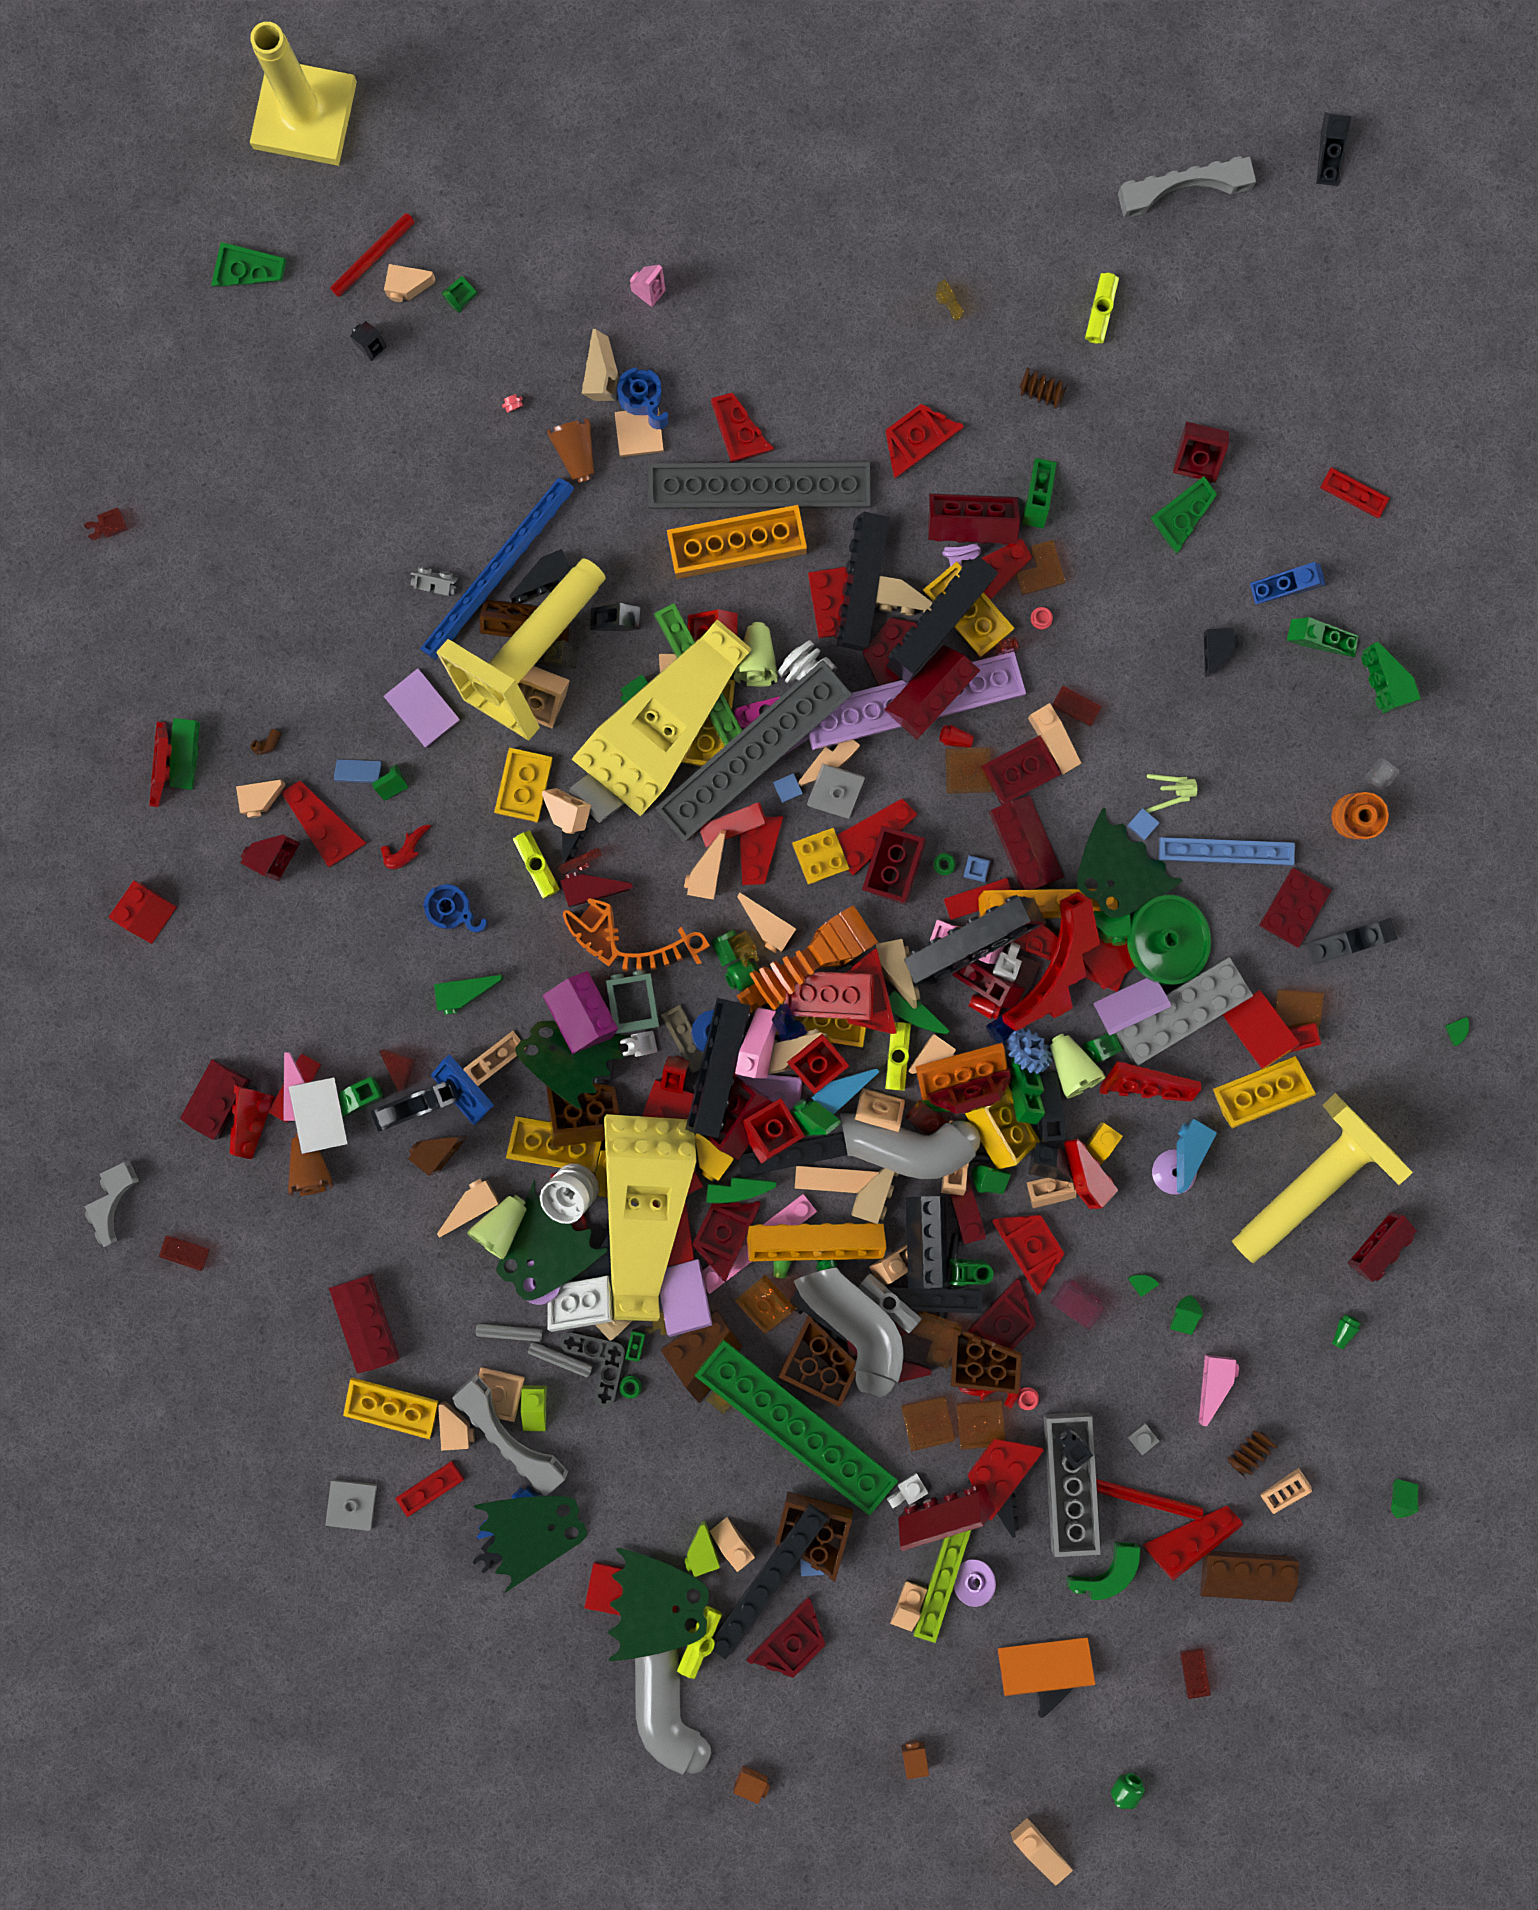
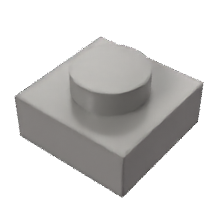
(1143, 1438)

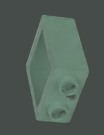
(637, 1025)

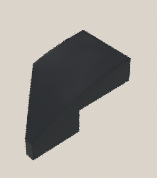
(1050, 1700)

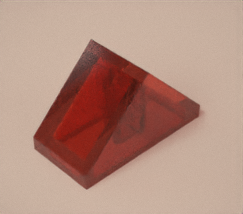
(399, 1067)

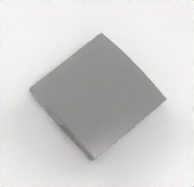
(600, 798)

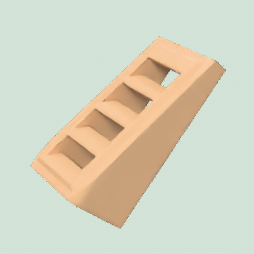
(1287, 1480)

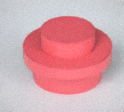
(512, 403)
(1041, 618)
(1028, 1398)

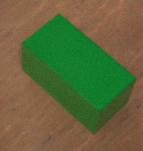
(635, 1345)

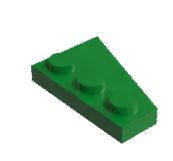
(246, 266)
(1181, 514)

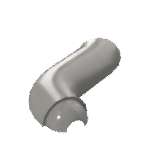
(911, 1152)
(860, 1323)
(659, 1715)

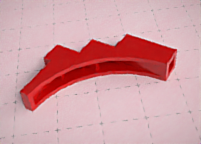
(1052, 994)

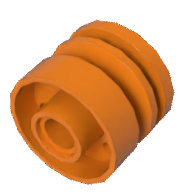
(1372, 811)

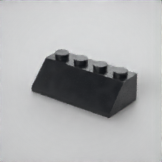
(926, 1242)

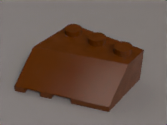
(581, 1125)
(692, 1348)
(818, 1364)
(984, 1364)
(829, 1544)

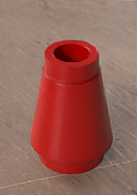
(955, 737)
(985, 1007)

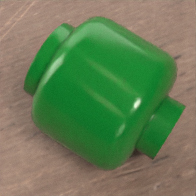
(739, 976)
(1127, 1791)

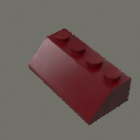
(973, 518)
(931, 690)
(1026, 844)
(364, 1323)
(944, 1516)

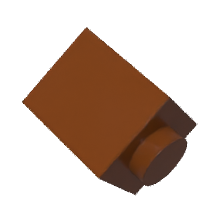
(915, 1759)
(751, 1785)

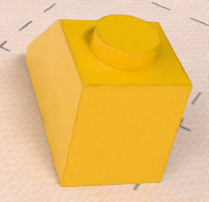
(1102, 1142)
(711, 1159)

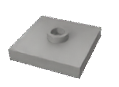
(835, 790)
(351, 1504)

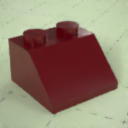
(1201, 451)

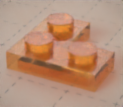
(1047, 571)
(941, 1334)

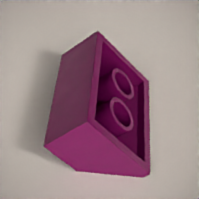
(580, 1012)

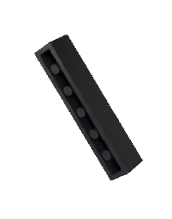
(862, 581)
(717, 1068)

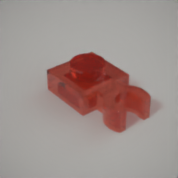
(109, 523)
(1007, 646)

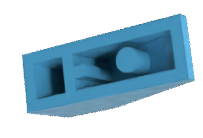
(840, 1091)
(1191, 1150)

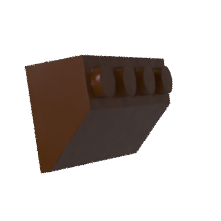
(1249, 1576)

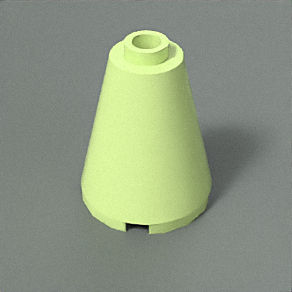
(759, 664)
(1074, 1066)
(499, 1226)

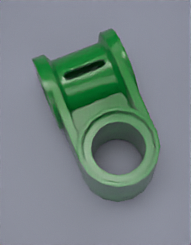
(965, 1272)

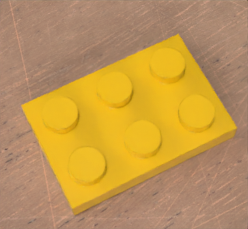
(522, 785)

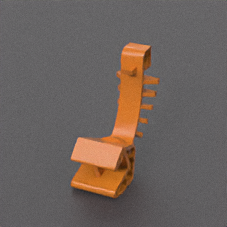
(597, 935)
(832, 946)

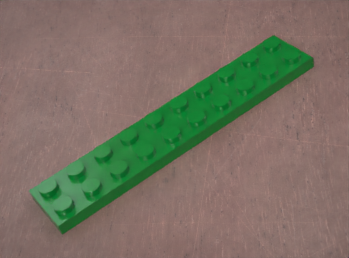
(796, 1427)

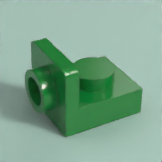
(1102, 1047)

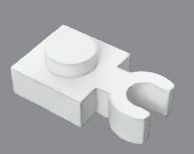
(640, 1044)

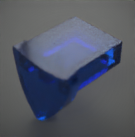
(786, 1025)
(999, 1030)

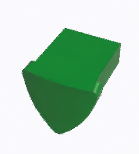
(459, 294)
(390, 783)
(723, 949)
(990, 1179)
(1186, 1315)
(1404, 1499)

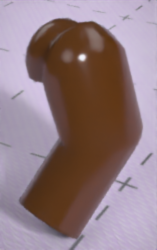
(267, 745)

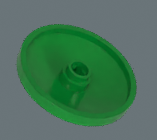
(1169, 940)

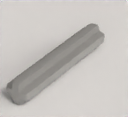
(509, 1332)
(560, 1359)

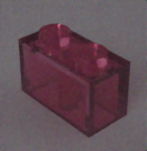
(1077, 1304)

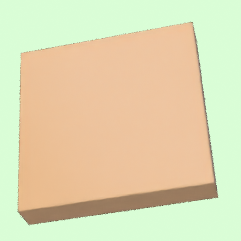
(636, 435)
(880, 1109)
(505, 1391)

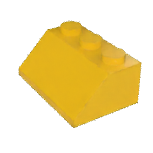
(1000, 1132)

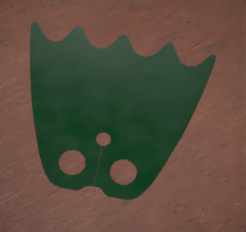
(1116, 858)
(563, 1071)
(553, 1246)
(524, 1536)
(646, 1607)

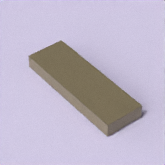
(680, 1029)

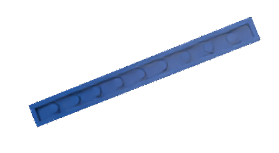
(498, 567)

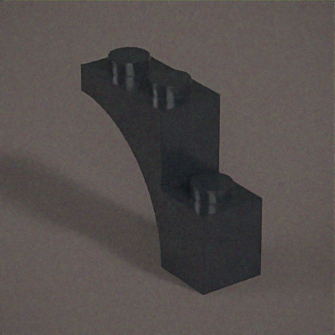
(1352, 941)
(414, 1105)

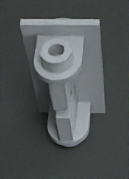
(442, 581)

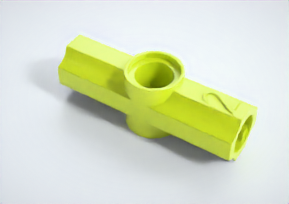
(1104, 296)
(543, 877)
(897, 1071)
(698, 1650)

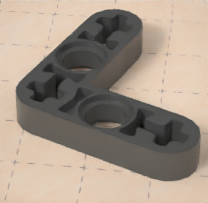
(603, 1354)

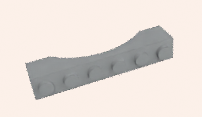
(1229, 177)
(540, 1468)

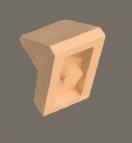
(908, 1606)

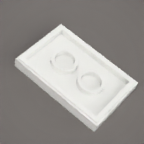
(317, 1115)
(581, 1304)

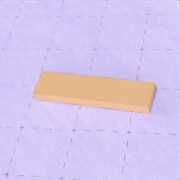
(832, 1179)

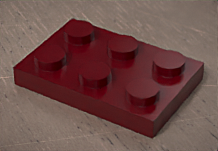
(1020, 770)
(1294, 907)

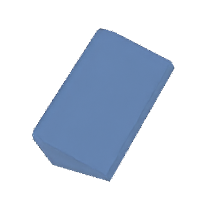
(357, 771)

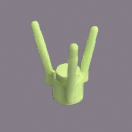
(1184, 787)

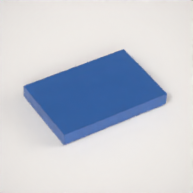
(471, 1099)

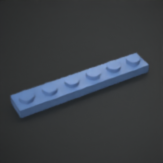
(1226, 851)

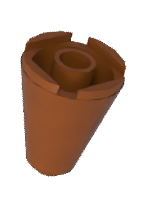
(574, 448)
(307, 1171)

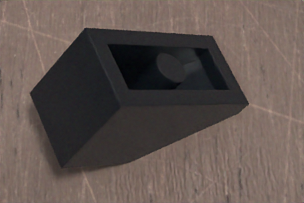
(368, 340)
(615, 618)
(1217, 648)
(1050, 1163)

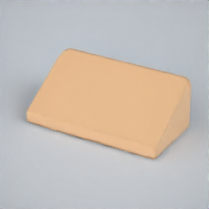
(1050, 1191)

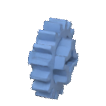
(1029, 1050)

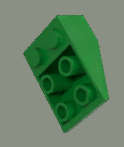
(1391, 681)

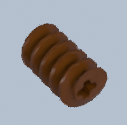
(1042, 388)
(1251, 1453)

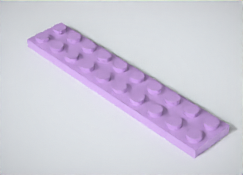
(865, 714)

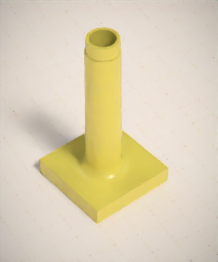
(300, 106)
(494, 685)
(1320, 1180)

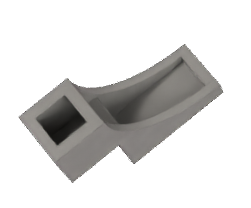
(101, 1212)

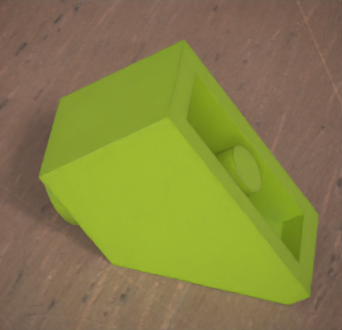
(533, 1407)
(702, 1552)

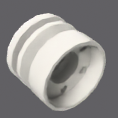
(801, 662)
(569, 1193)

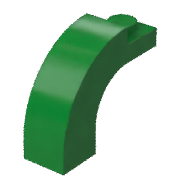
(1115, 1579)

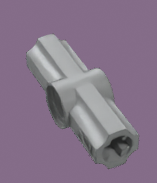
(900, 1314)

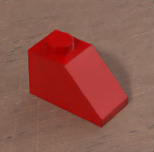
(674, 1074)

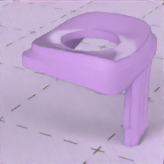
(957, 554)

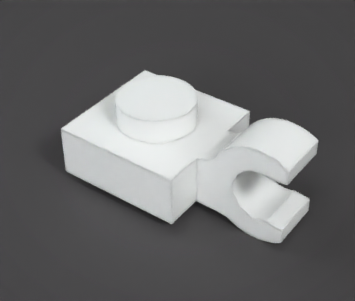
(1007, 964)
(910, 1489)

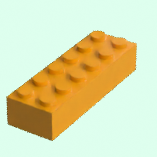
(737, 542)

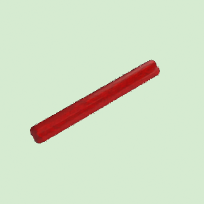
(372, 254)
(1149, 1500)

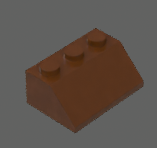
(434, 1153)

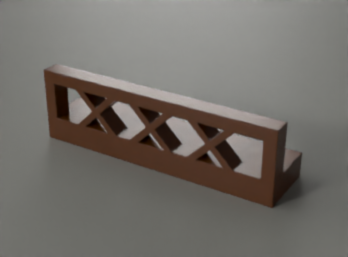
(506, 624)

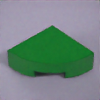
(1458, 1030)
(1142, 1283)

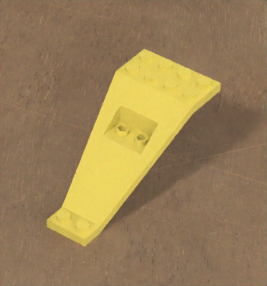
(637, 752)
(645, 1164)

